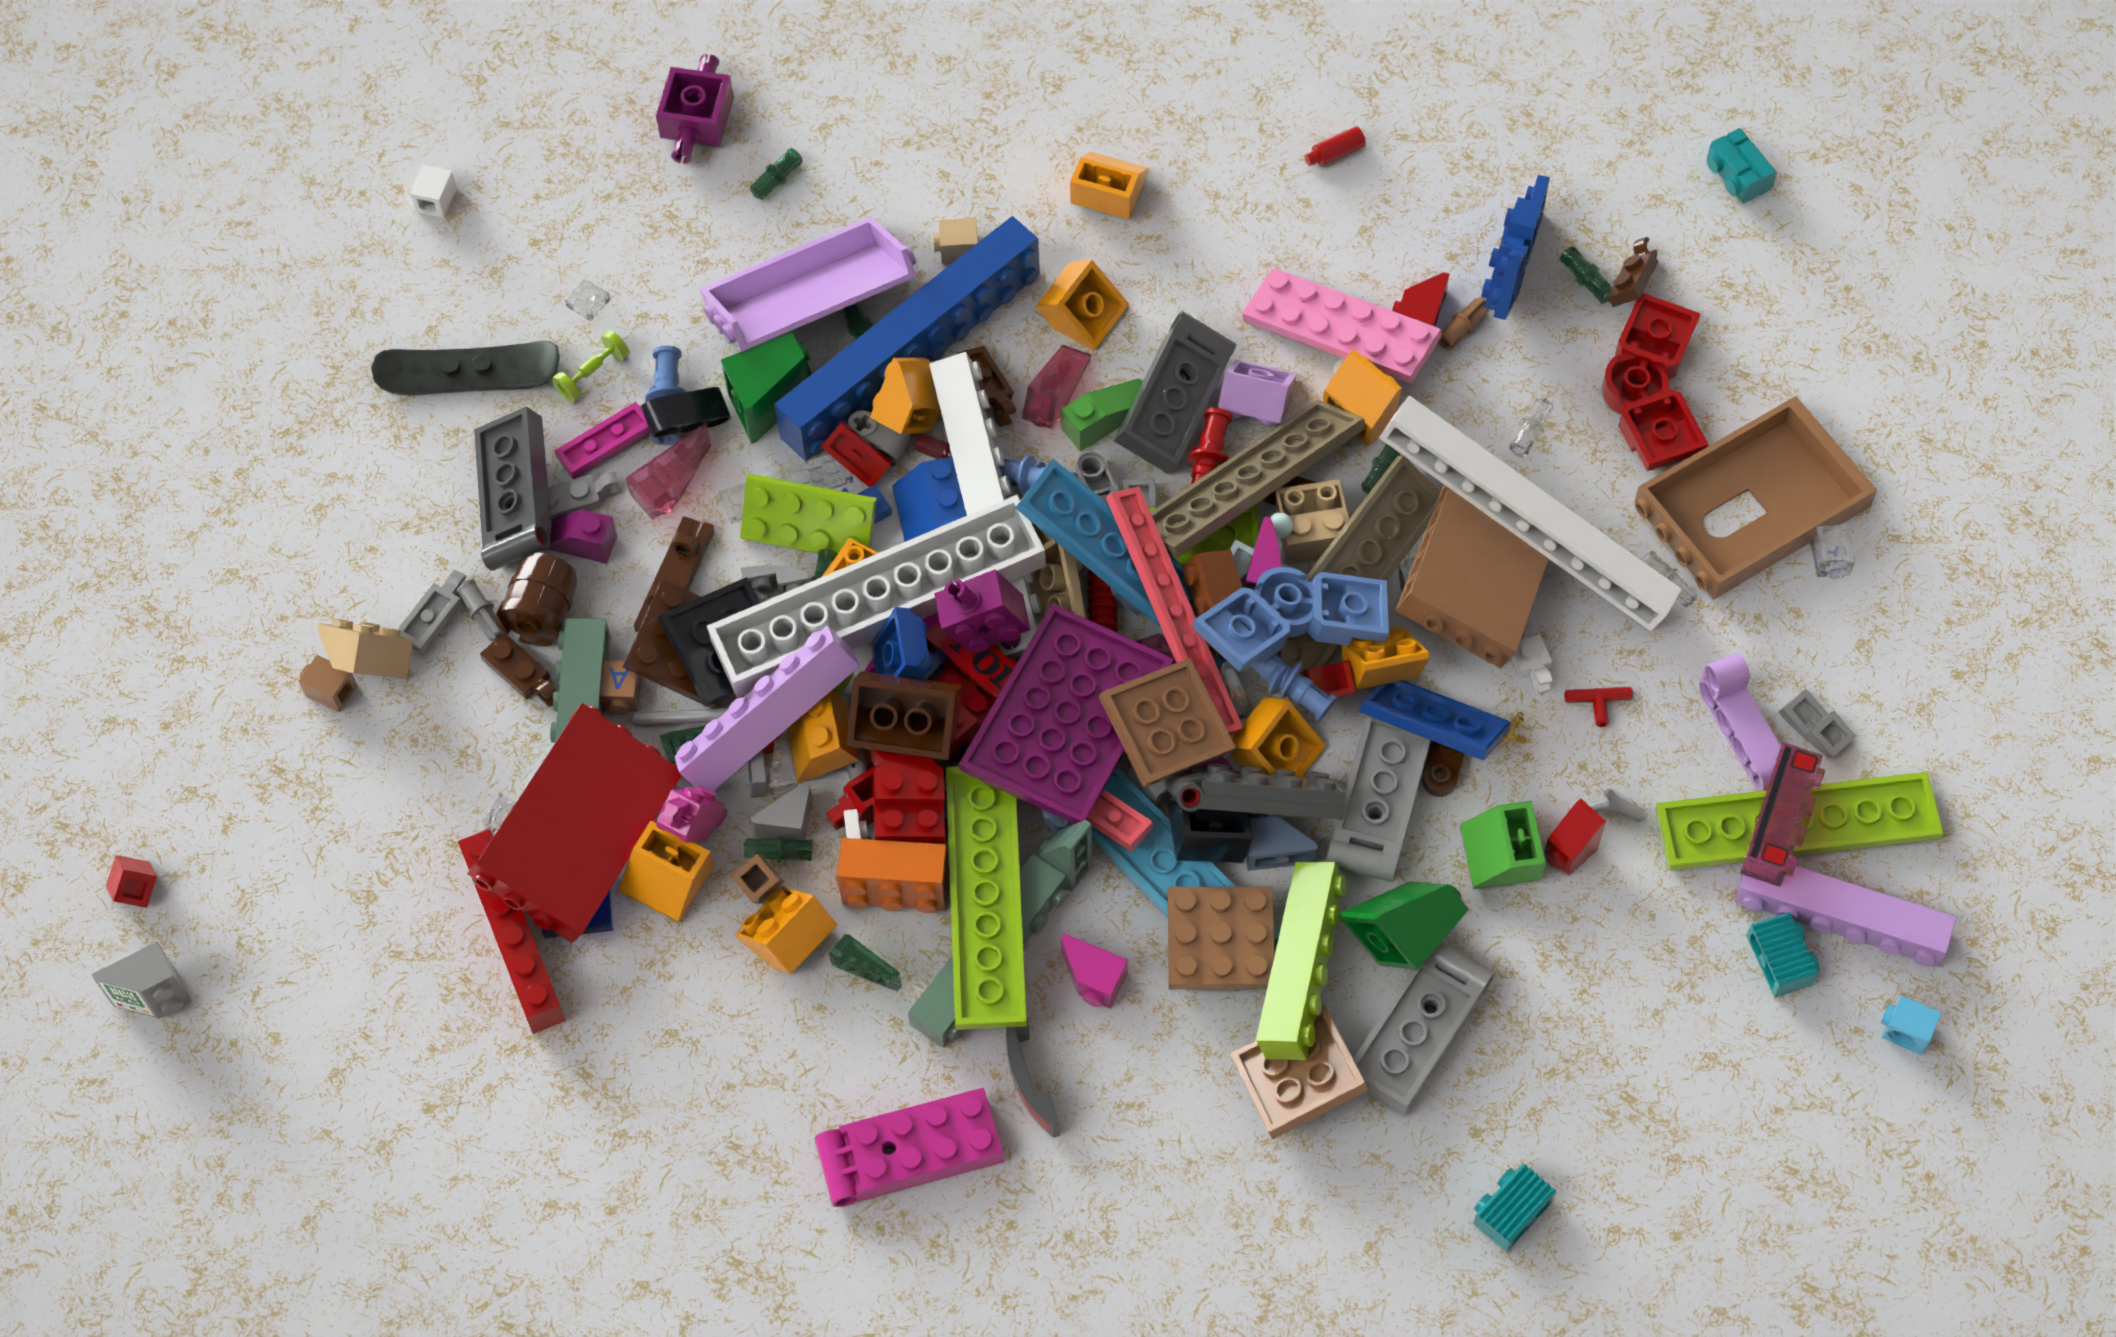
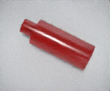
(1336, 147)

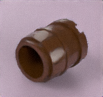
(538, 599)

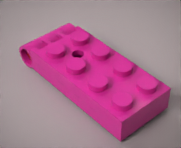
(928, 1142)

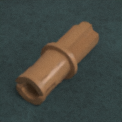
(1462, 323)

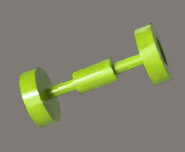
(614, 346)

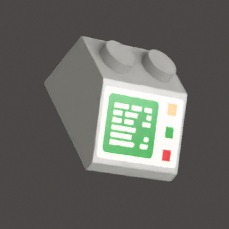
(144, 983)

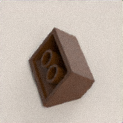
(903, 715)

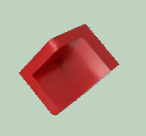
(1333, 678)
(131, 881)

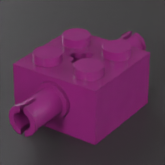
(694, 107)
(982, 612)

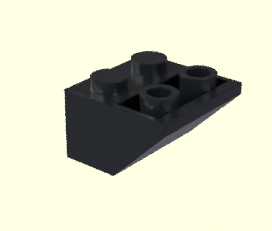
(1209, 834)

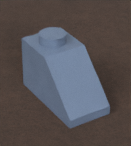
(1277, 844)

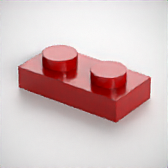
(856, 454)

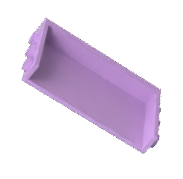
(807, 283)

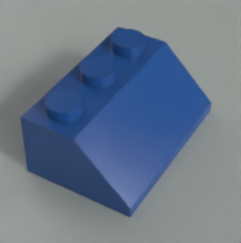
(928, 497)

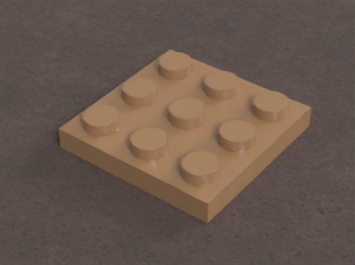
(1166, 722)
(1220, 938)
(1300, 1090)

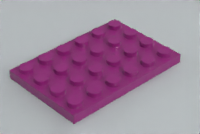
(1048, 727)

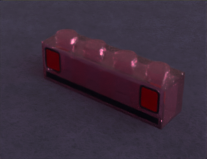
(1781, 815)

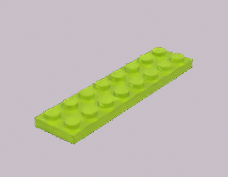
(1843, 818)
(985, 905)

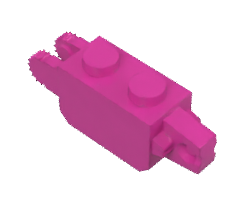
(691, 814)

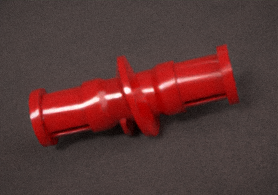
(1212, 442)

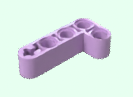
(1739, 718)

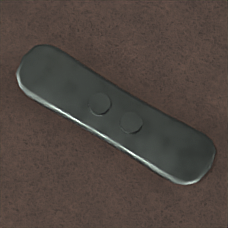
(465, 369)

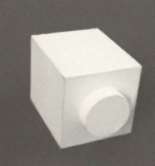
(433, 190)

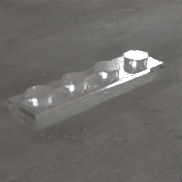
(819, 472)

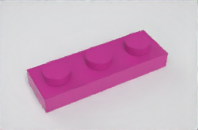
(603, 440)

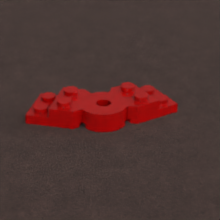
(1650, 353)
(910, 787)

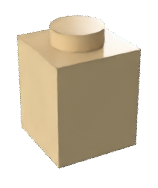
(955, 238)

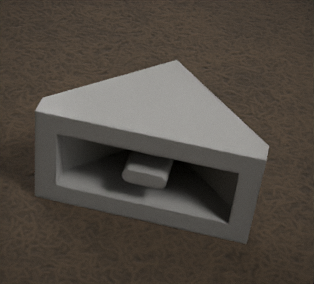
(785, 816)

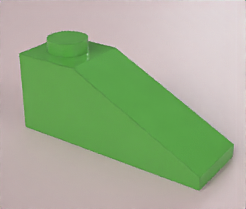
(1098, 413)

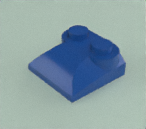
(902, 646)

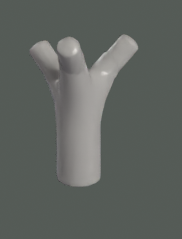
(1620, 806)

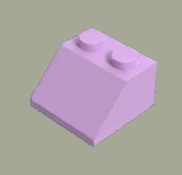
(1256, 392)

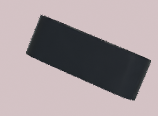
(685, 412)

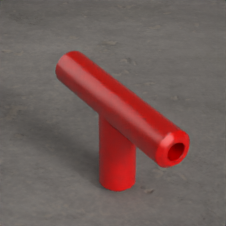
(1599, 697)

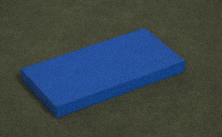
(1436, 718)

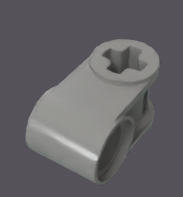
(881, 437)
(1100, 482)

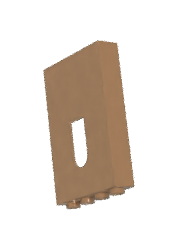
(1785, 466)

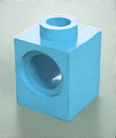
(1910, 1024)

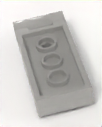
(1384, 786)
(1408, 1039)

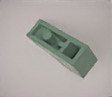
(1070, 852)

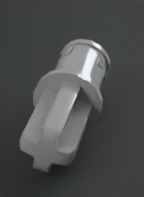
(480, 609)

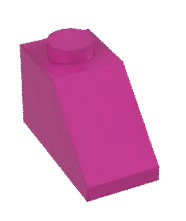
(1094, 971)

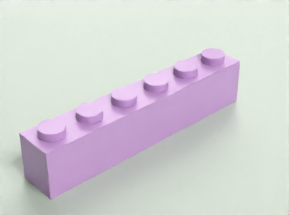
(766, 710)
(1854, 913)

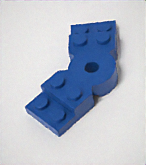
(1515, 249)

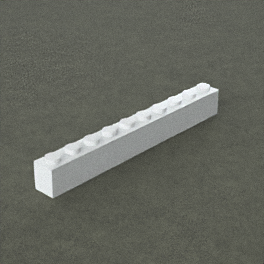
(977, 458)
(1530, 513)

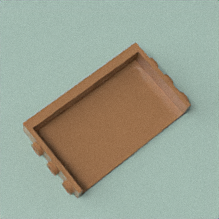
(1472, 580)

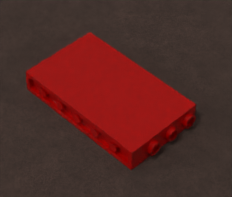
(576, 823)

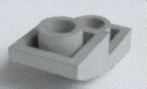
(772, 577)

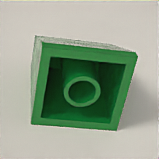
(763, 377)
(1405, 922)

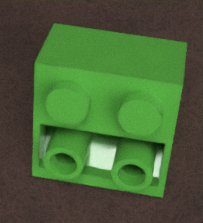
(1503, 846)

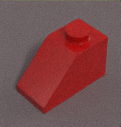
(1424, 299)
(1575, 838)

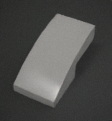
(1819, 728)

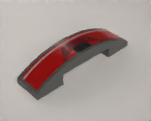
(1038, 1105)

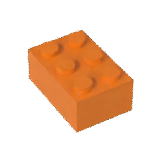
(893, 874)

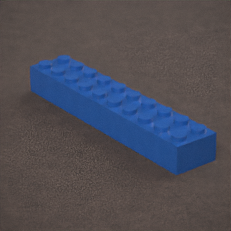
(917, 328)

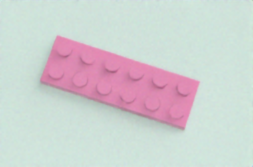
(1341, 323)

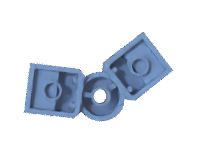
(1285, 604)

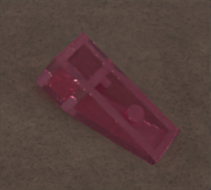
(1054, 386)
(666, 477)

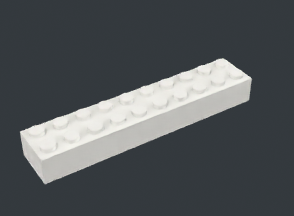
(864, 594)

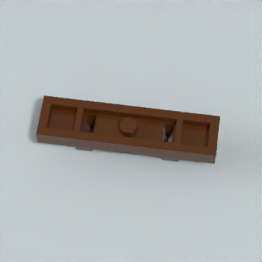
(678, 567)

